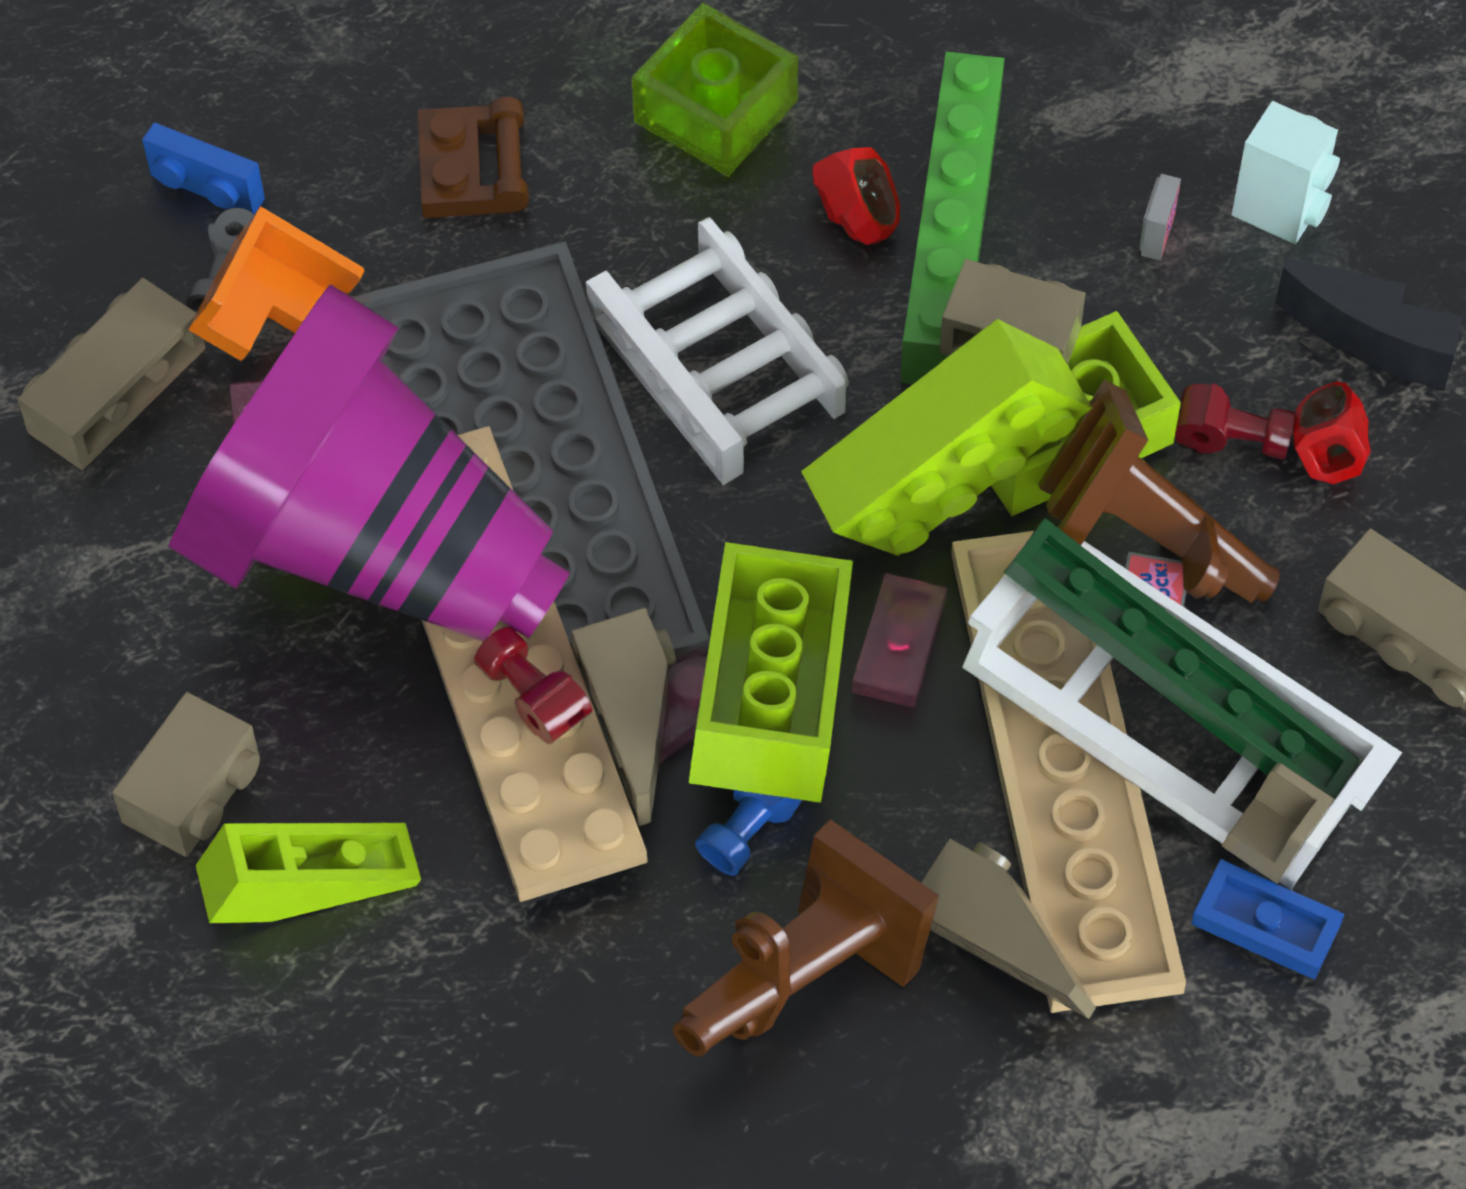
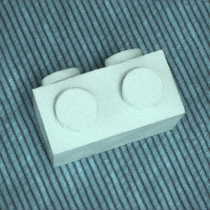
(1286, 173)

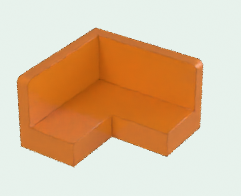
(269, 274)

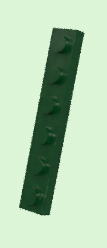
(1176, 660)

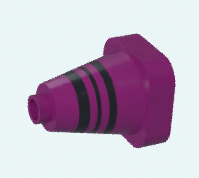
(366, 490)

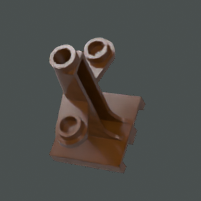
(1103, 473)
(847, 906)

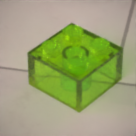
(715, 89)

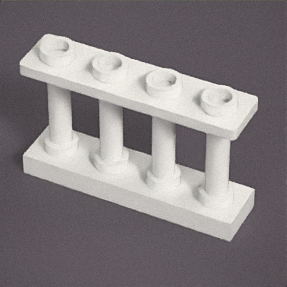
(688, 395)

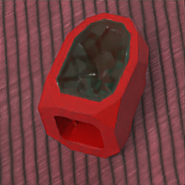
(858, 193)
(1332, 433)

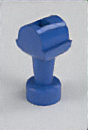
(726, 844)

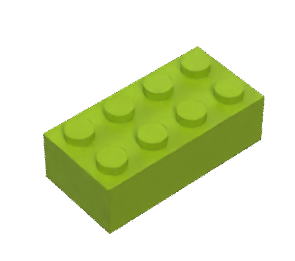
(947, 439)
(772, 673)

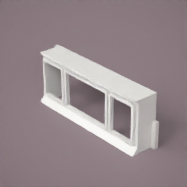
(1127, 757)

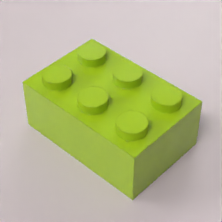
(1113, 354)

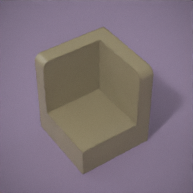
(1277, 822)

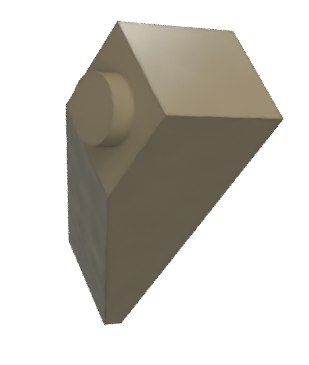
(627, 683)
(996, 921)

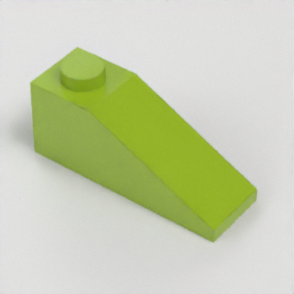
(301, 868)

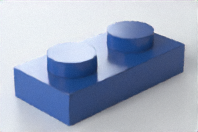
(203, 169)
(1267, 919)

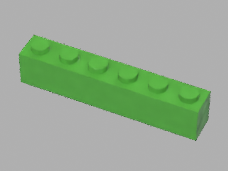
(952, 200)

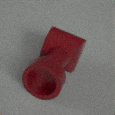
(1209, 420)
(546, 702)

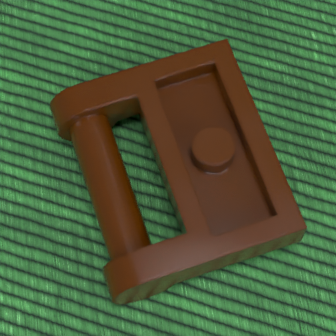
(452, 159)

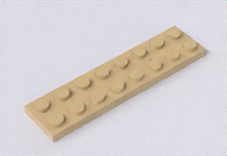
(550, 804)
(1071, 817)

